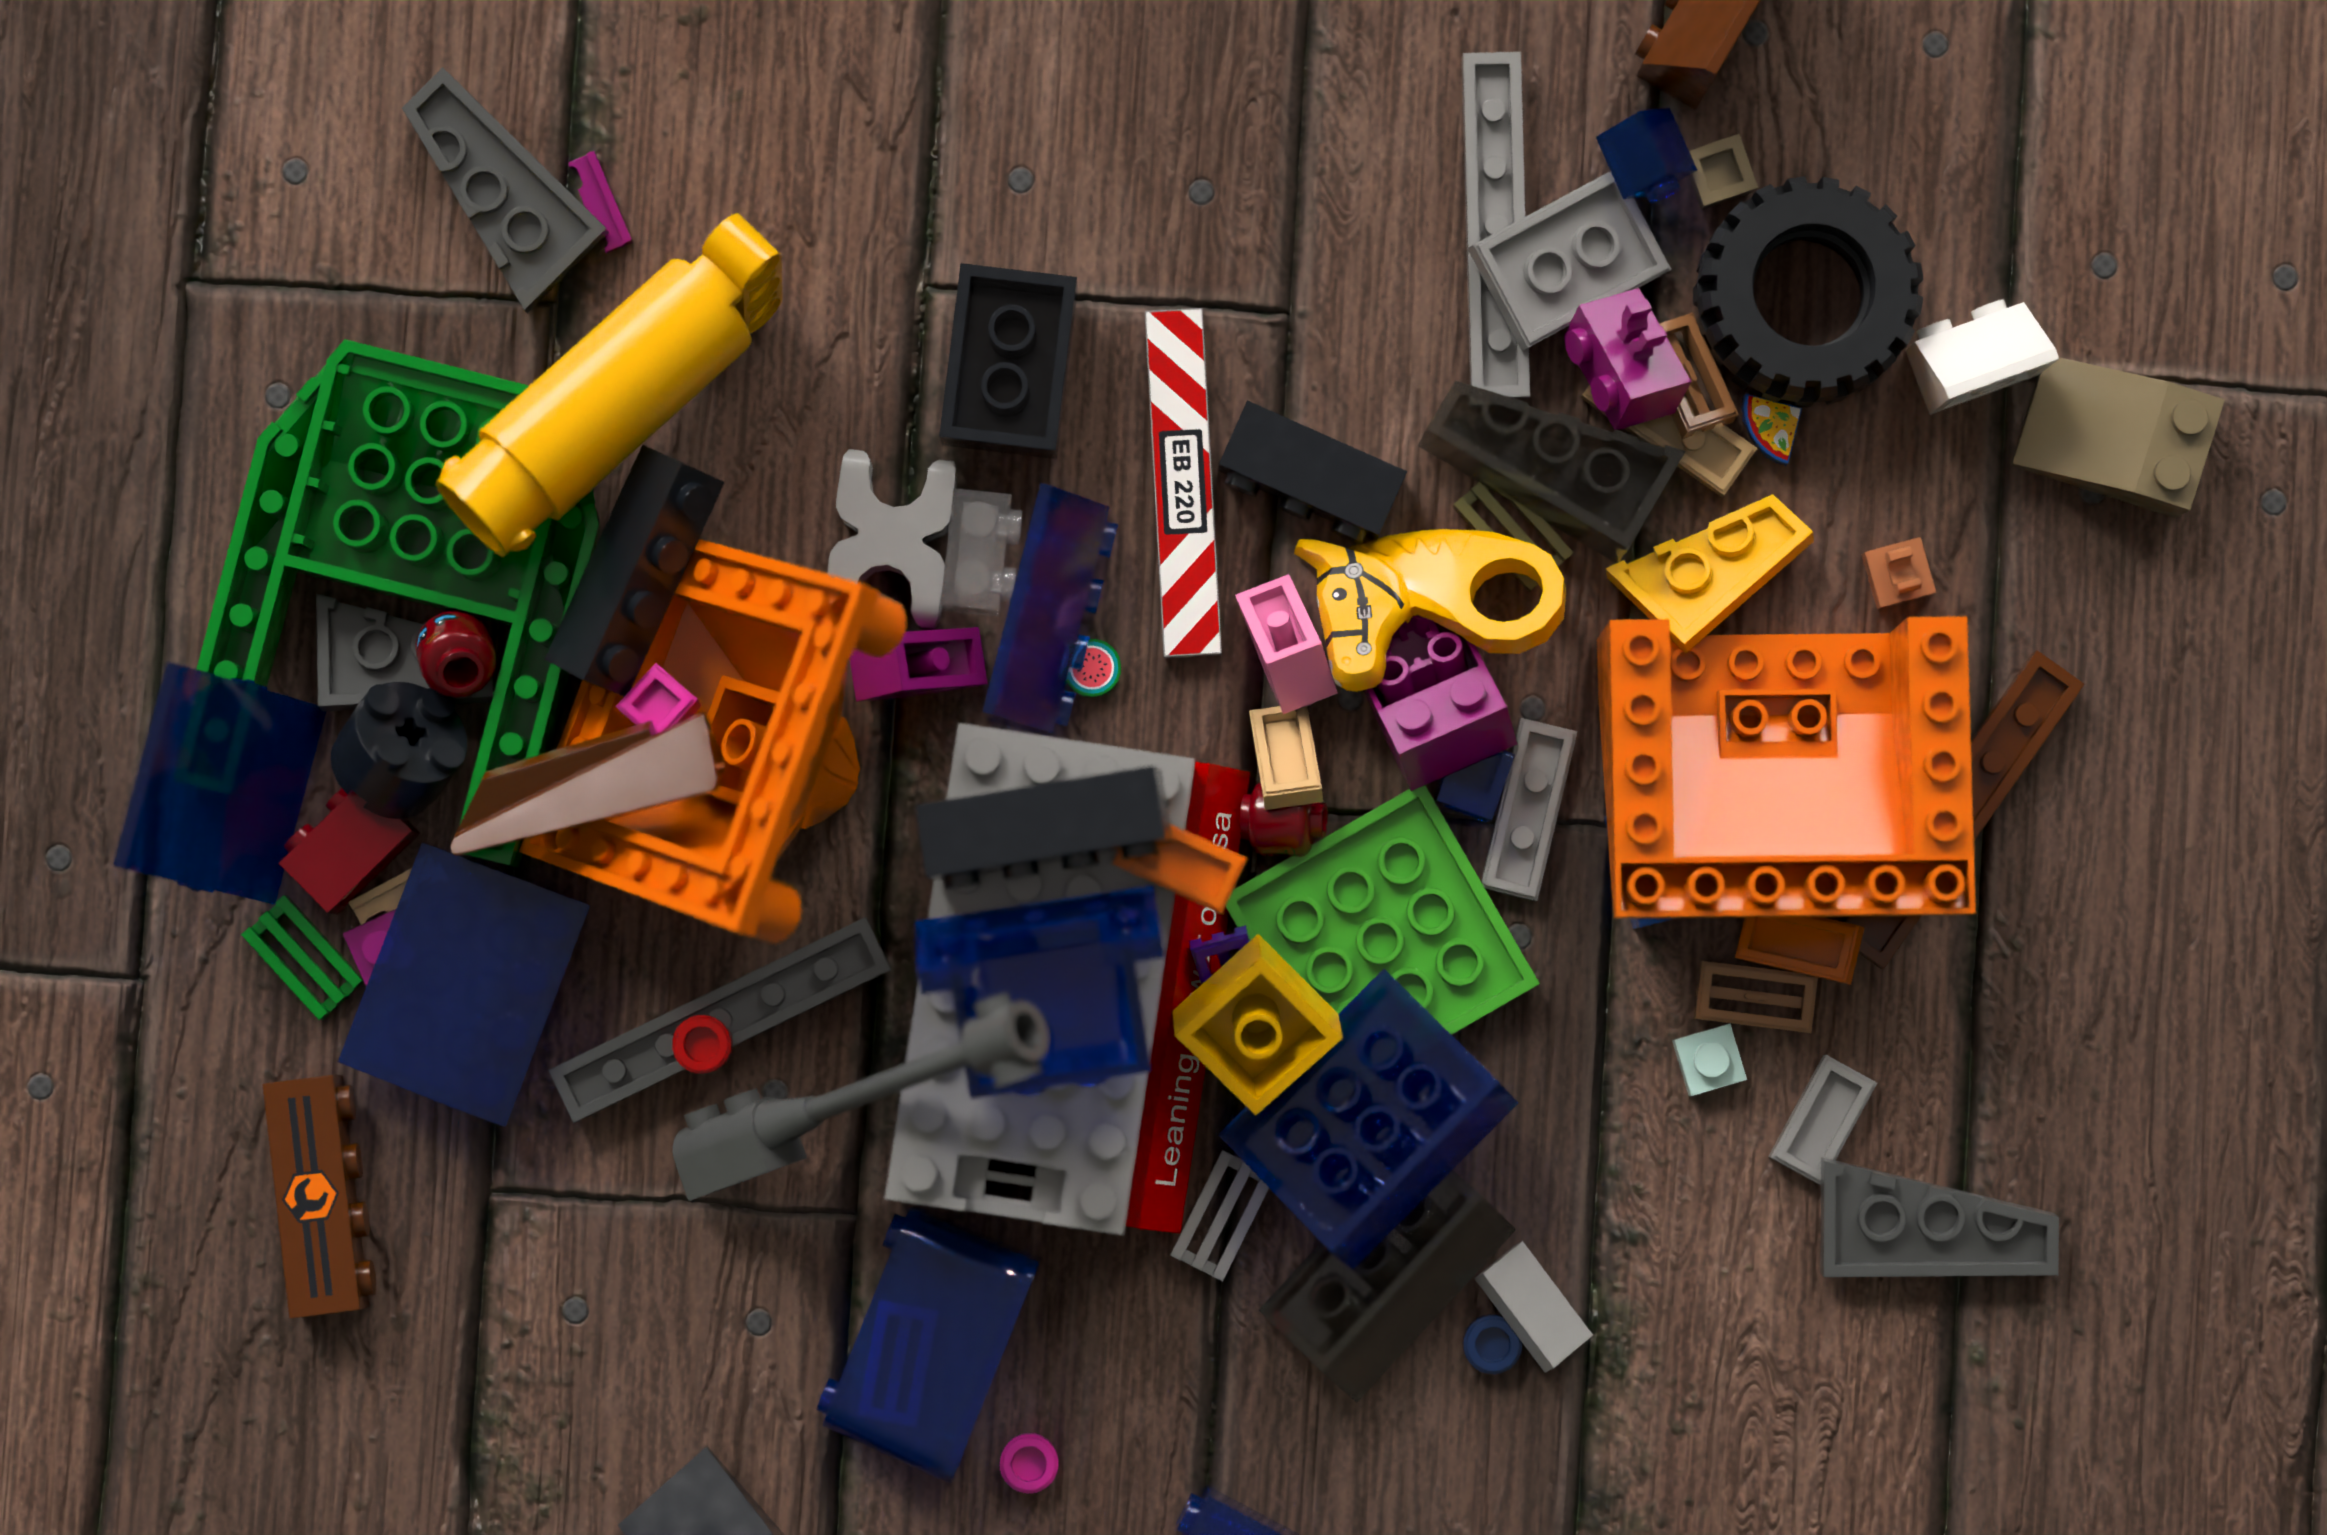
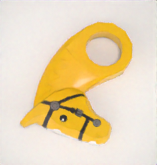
(1426, 573)

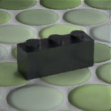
(1310, 473)

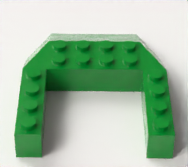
(354, 500)

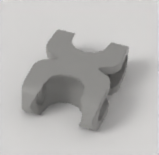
(895, 535)

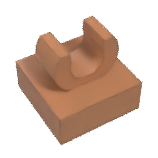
(1898, 573)

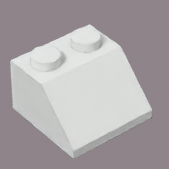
(1979, 356)

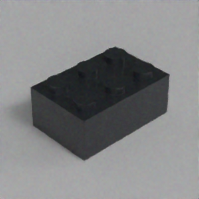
(1008, 361)

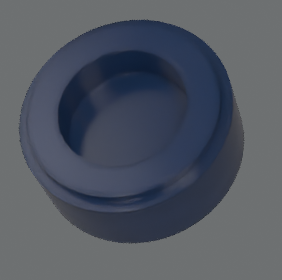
(1491, 1344)

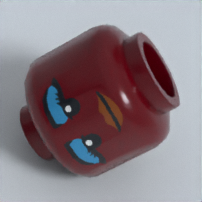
(455, 654)

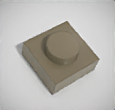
(1721, 172)

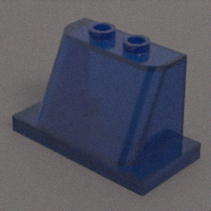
(1066, 960)

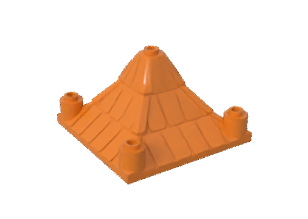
(770, 666)

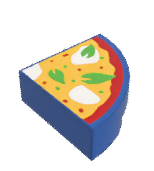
(1771, 426)

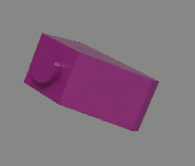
(921, 665)

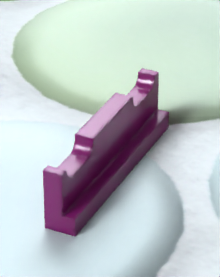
(600, 201)

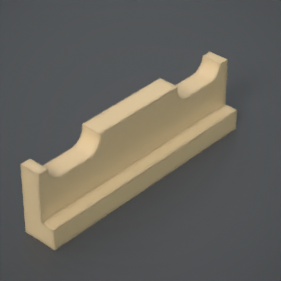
(380, 899)

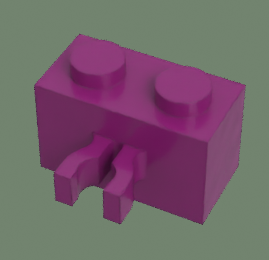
(1626, 359)

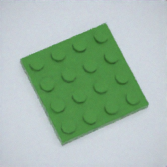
(1393, 899)

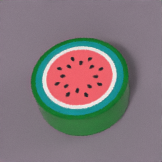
(1099, 672)

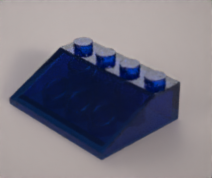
(463, 984)
(1371, 1122)

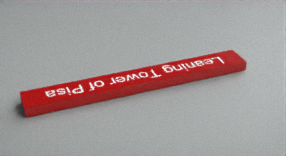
(1176, 1073)

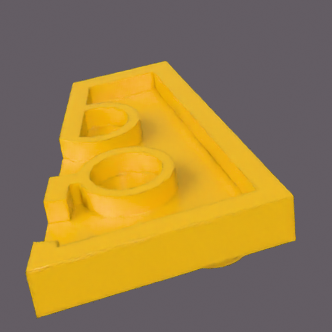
(1712, 571)

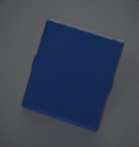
(219, 784)

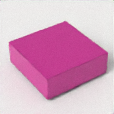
(658, 699)

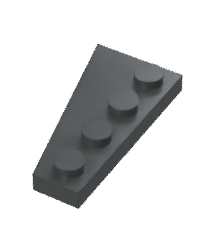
(509, 196)
(1917, 1228)

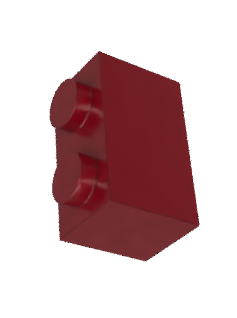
(344, 851)

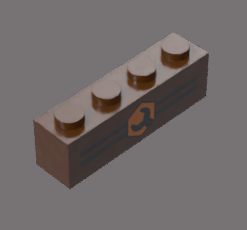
(317, 1195)

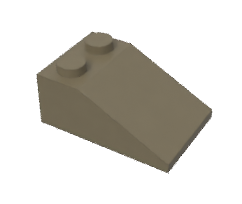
(2118, 435)

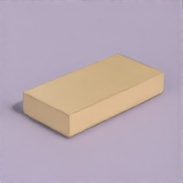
(1285, 757)

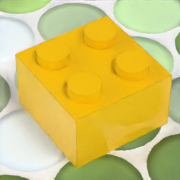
(1257, 1024)

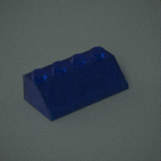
(1048, 612)

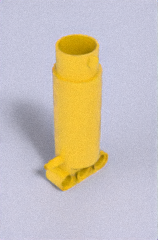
(615, 388)

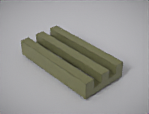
(1481, 493)

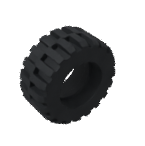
(1854, 231)

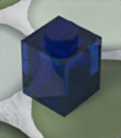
(1647, 155)

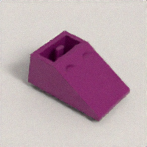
(1438, 703)

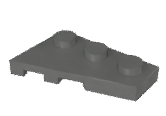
(365, 650)

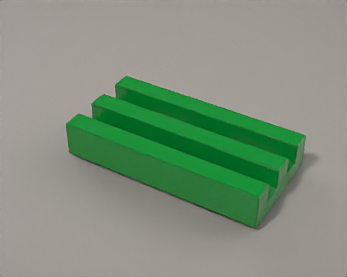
(270, 922)

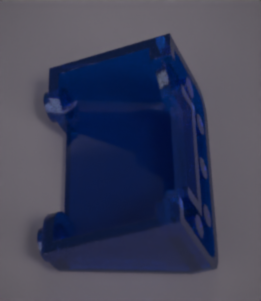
(929, 1342)

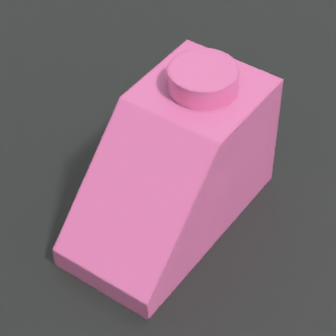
(1286, 644)

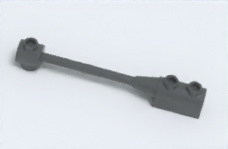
(766, 1132)

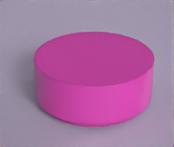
(1029, 1463)

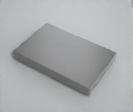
(1567, 256)

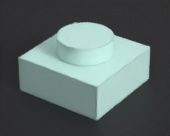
(1709, 1059)

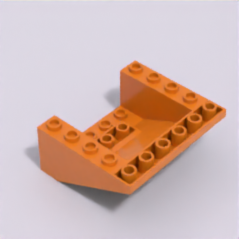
(1788, 772)

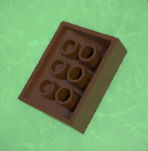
(1692, 46)

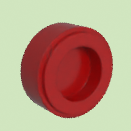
(702, 1044)

